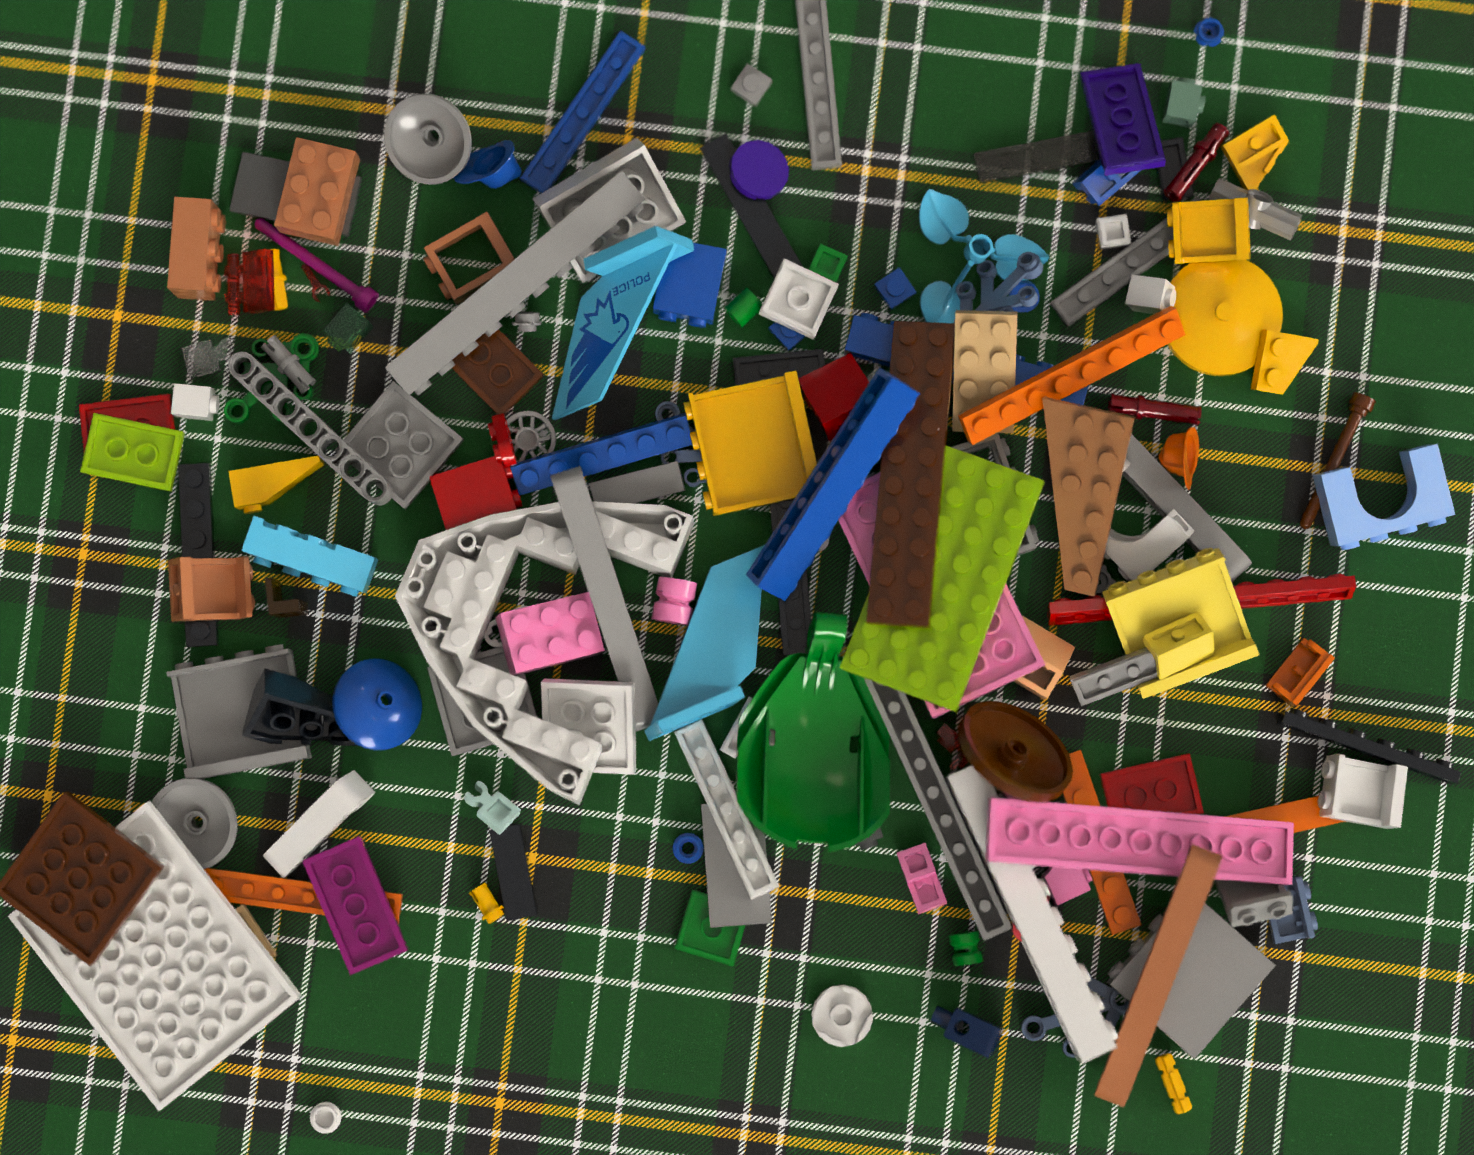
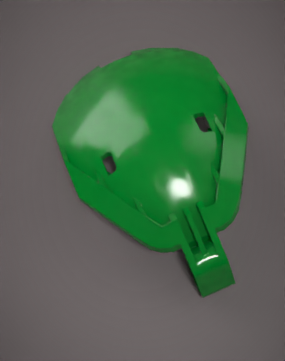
(809, 780)

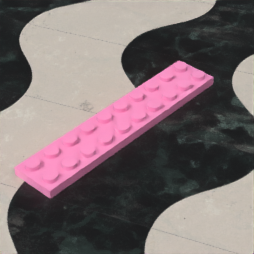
(1136, 840)

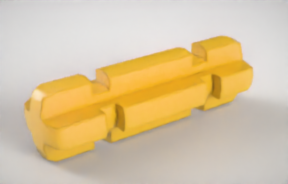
(1173, 1083)

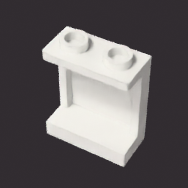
(1362, 792)

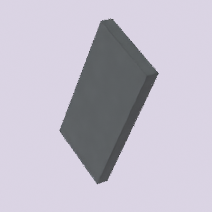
(261, 186)

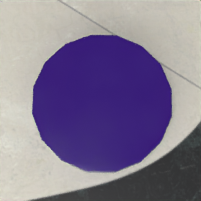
(758, 170)

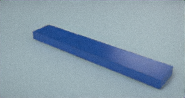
(583, 113)

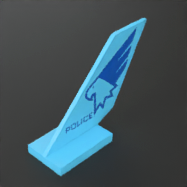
(613, 312)

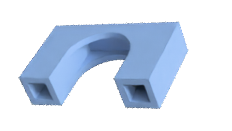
(1426, 500)

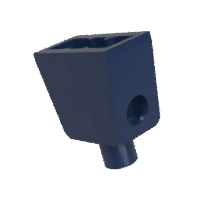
(982, 1034)

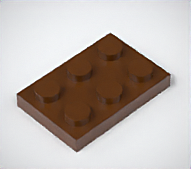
(497, 372)

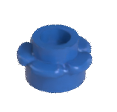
(1212, 25)

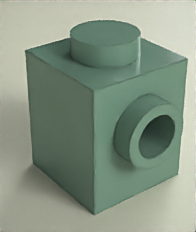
(1183, 102)

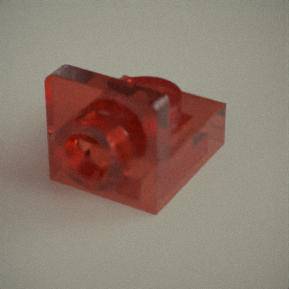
(950, 741)

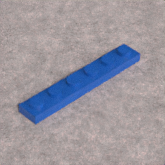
(604, 452)

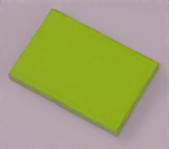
(132, 452)

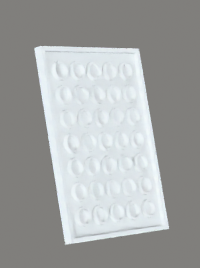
(178, 977)

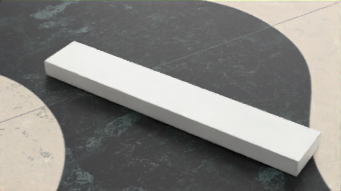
(727, 814)

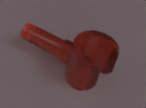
(314, 282)

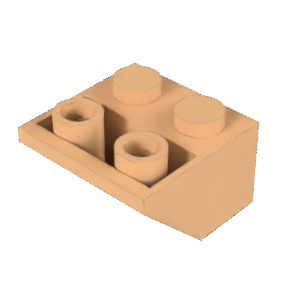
(1055, 655)

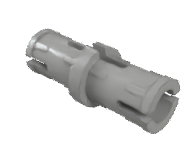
(288, 364)

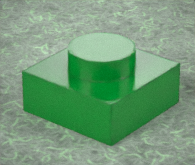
(828, 262)

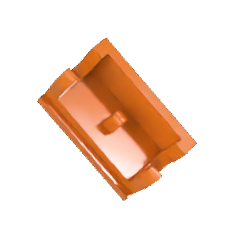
(1299, 672)

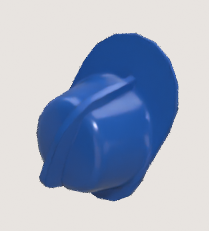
(491, 166)

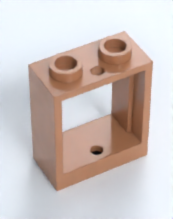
(433, 263)

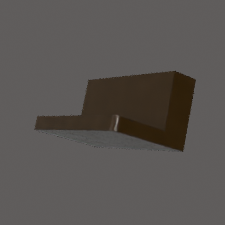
(282, 608)

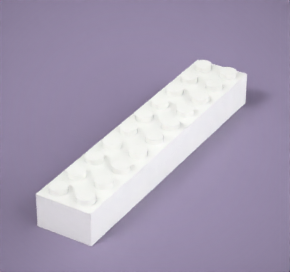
(1039, 928)

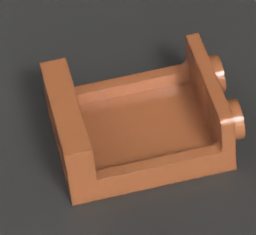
(210, 588)

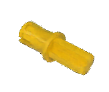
(280, 296)

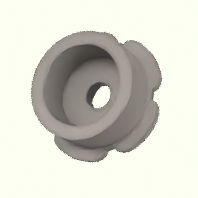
(527, 321)

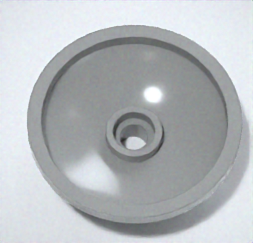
(414, 148)
(193, 797)

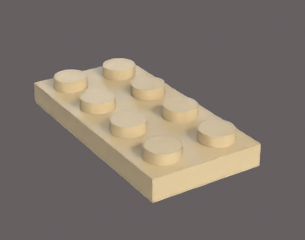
(982, 359)

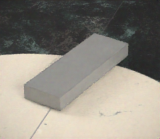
(640, 485)
(1114, 676)

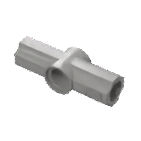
(1262, 209)

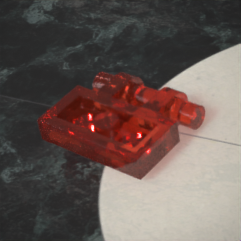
(257, 282)

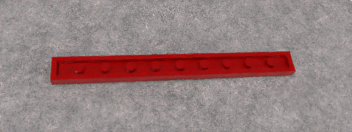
(1249, 595)

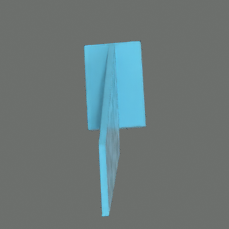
(715, 649)

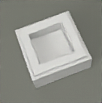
(1113, 231)

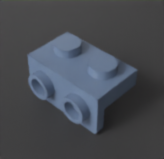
(1301, 921)

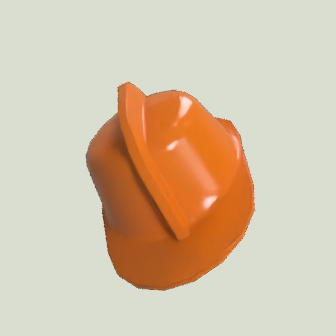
(1181, 454)

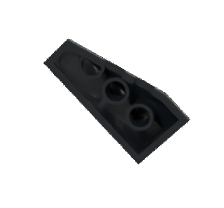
(291, 710)

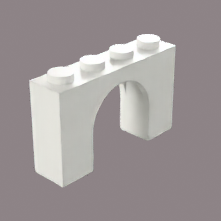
(1149, 549)

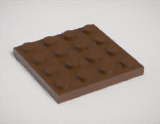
(79, 878)

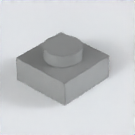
(751, 85)

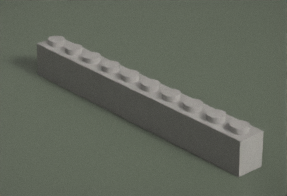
(515, 283)
(941, 810)

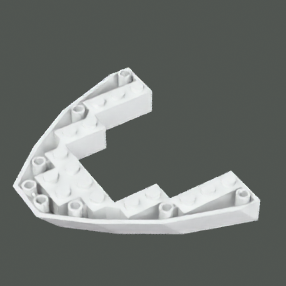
(455, 591)

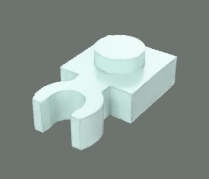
(494, 810)

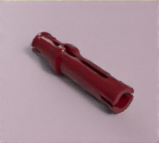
(1203, 153)
(1142, 407)

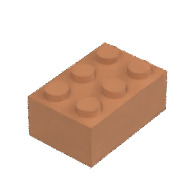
(317, 191)
(195, 249)

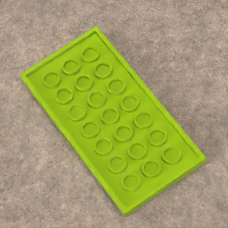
(979, 536)

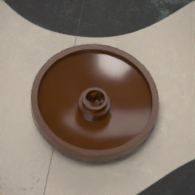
(1015, 751)

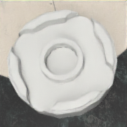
(842, 1015)

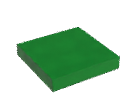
(700, 940)

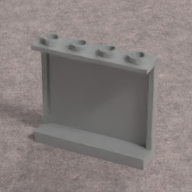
(213, 710)
(1210, 984)

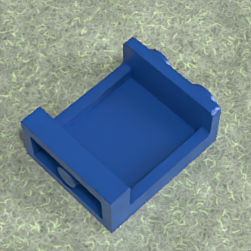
(691, 286)

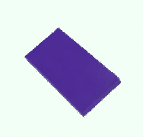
(1122, 119)

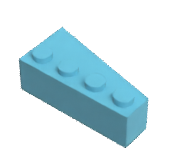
(310, 556)

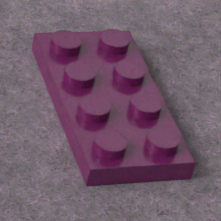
(355, 905)

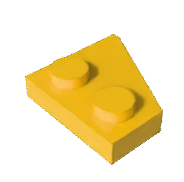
(1255, 151)
(1279, 360)

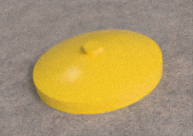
(1223, 315)

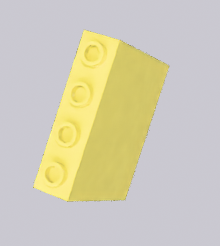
(1172, 594)

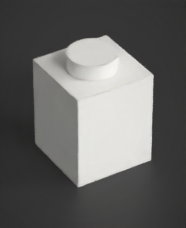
(1150, 294)
(194, 402)

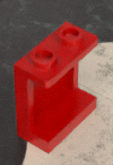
(833, 391)
(474, 492)

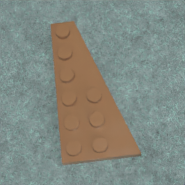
(1086, 472)

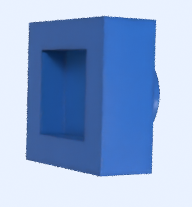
(895, 288)
(786, 336)

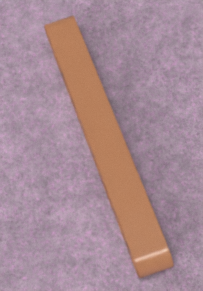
(1158, 975)

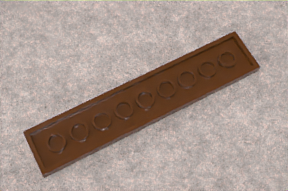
(912, 479)

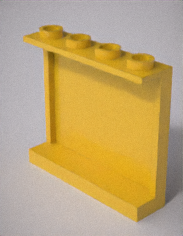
(751, 443)

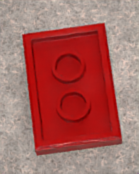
(148, 410)
(1154, 786)

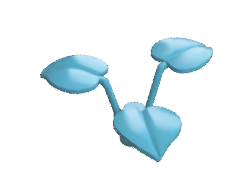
(945, 218)

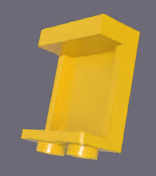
(1209, 230)

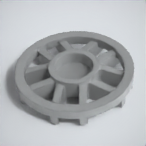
(527, 438)

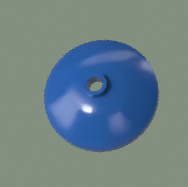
(360, 709)

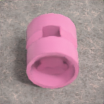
(674, 600)

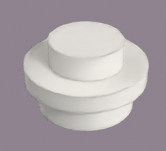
(325, 1117)

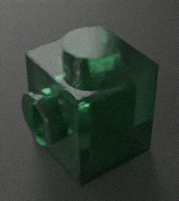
(347, 329)

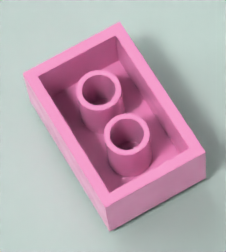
(549, 634)

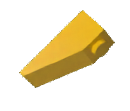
(266, 483)

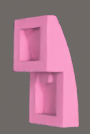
(921, 878)

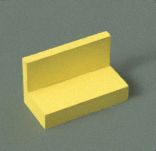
(1180, 644)

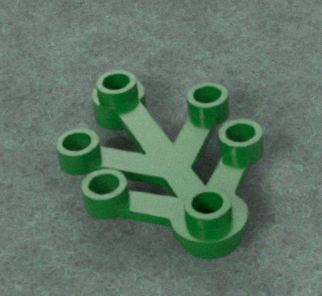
(250, 400)

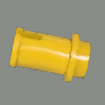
(487, 903)

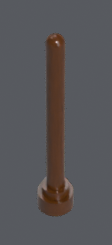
(1359, 408)

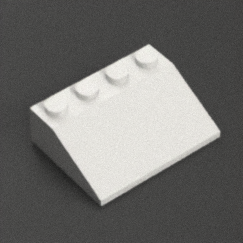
(640, 169)

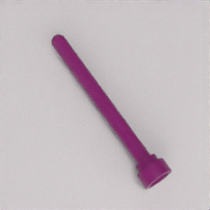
(363, 297)

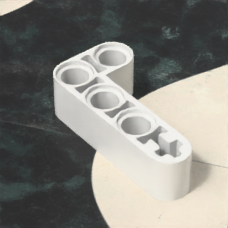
(318, 823)

